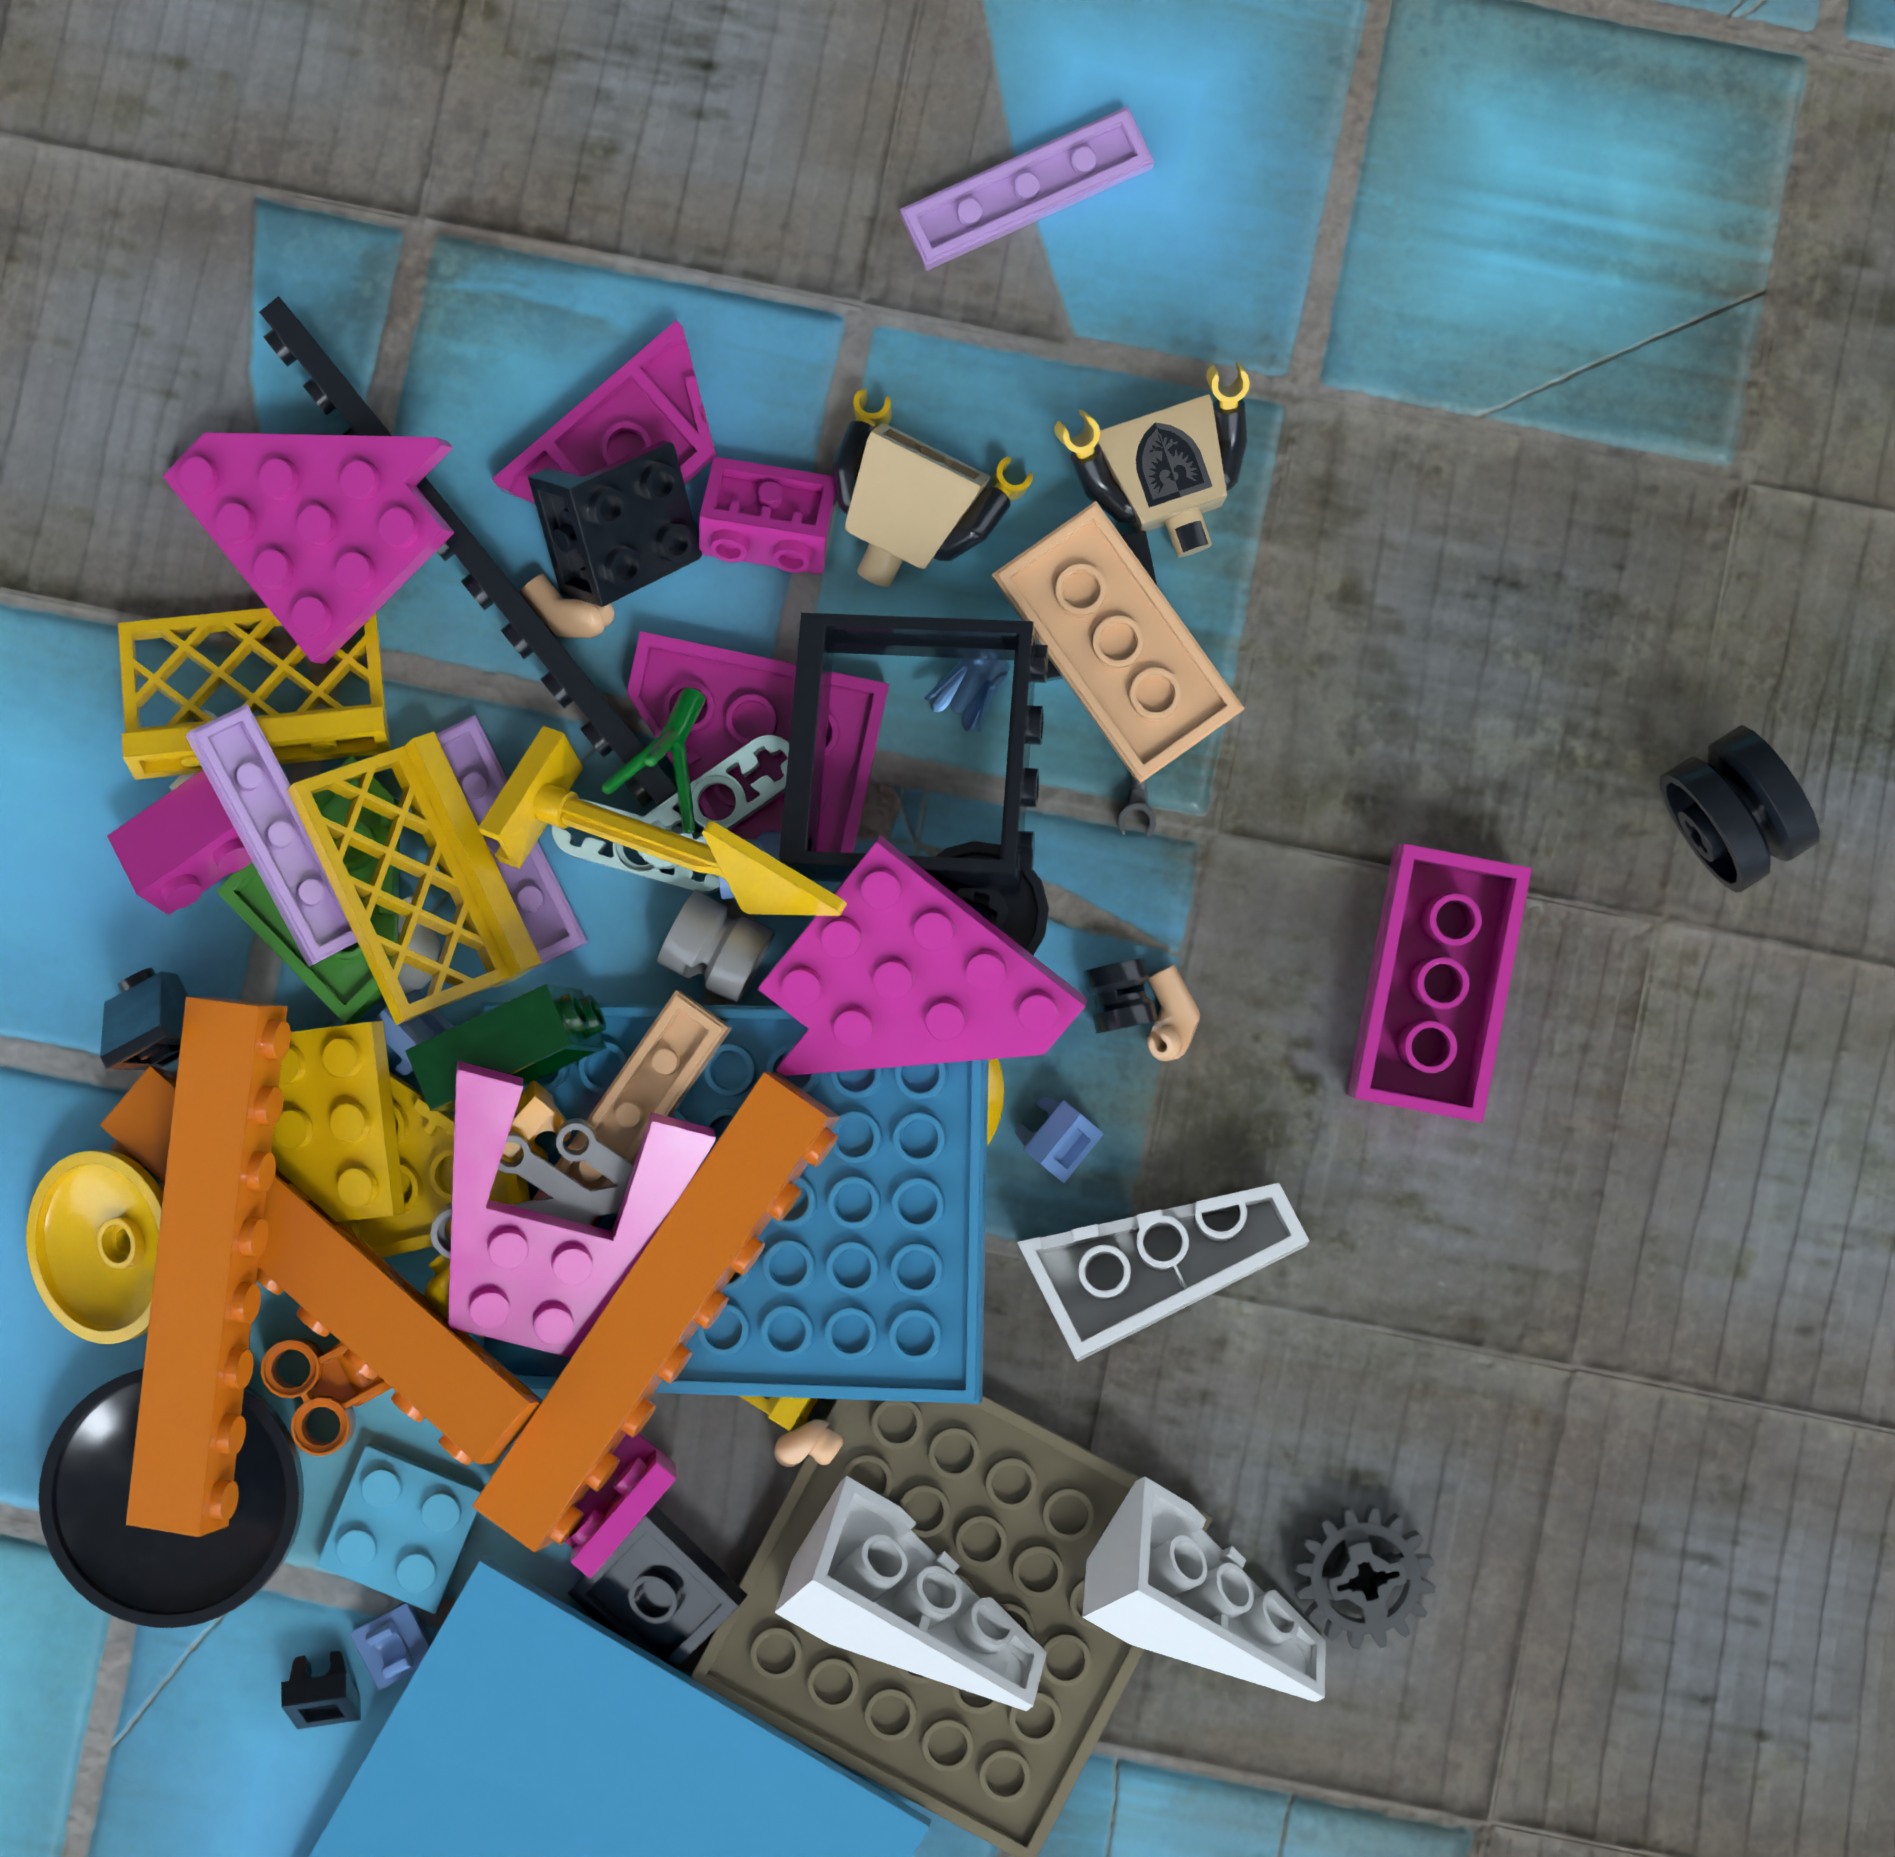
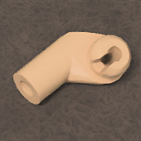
(565, 616)
(1176, 1018)
(810, 1439)

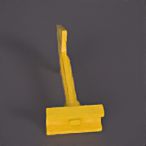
(541, 796)

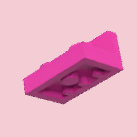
(766, 515)
(621, 1503)

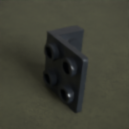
(616, 524)

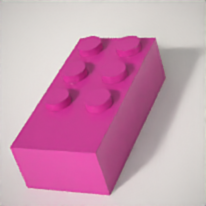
(1438, 982)

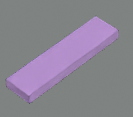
(1027, 188)
(268, 824)
(533, 886)

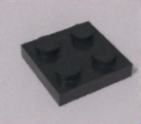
(659, 1591)

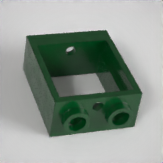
(519, 1038)

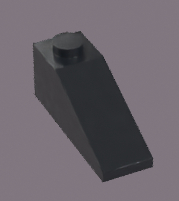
(143, 1022)

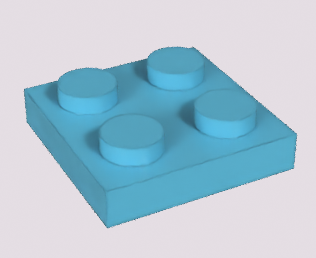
(401, 1528)

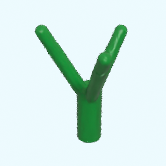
(671, 739)

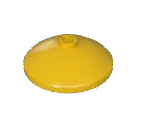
(96, 1244)

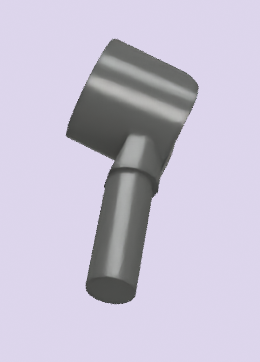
(1137, 801)

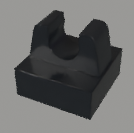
(322, 1698)

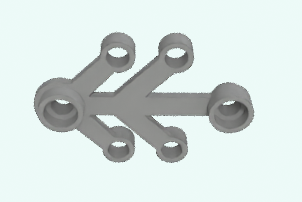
(568, 1196)

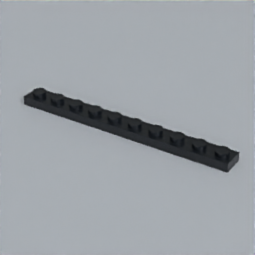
(486, 580)

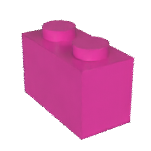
(179, 846)

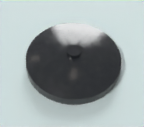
(152, 1573)

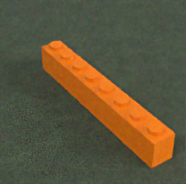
(208, 1265)
(356, 1298)
(657, 1311)

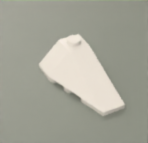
(1182, 1596)
(889, 1597)

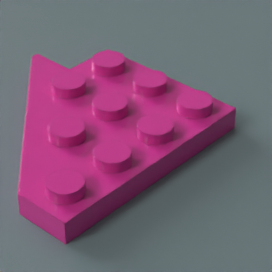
(316, 521)
(753, 699)
(912, 979)

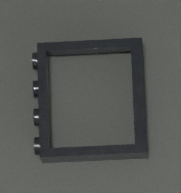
(924, 637)

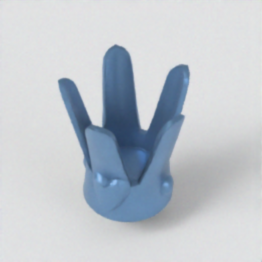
(970, 686)

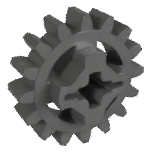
(1371, 1603)

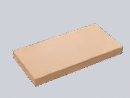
(1117, 642)

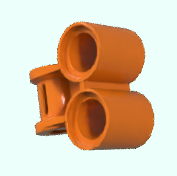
(330, 1385)

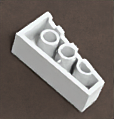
(1145, 1267)

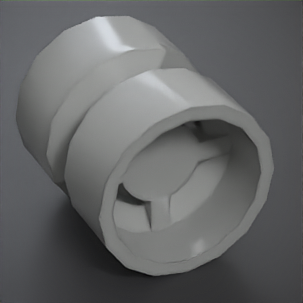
(715, 946)

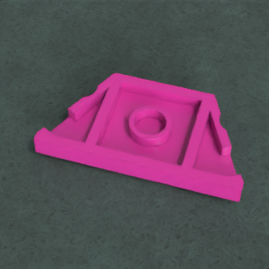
(636, 407)

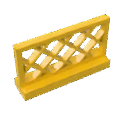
(291, 735)
(464, 868)

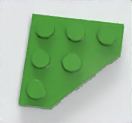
(343, 978)

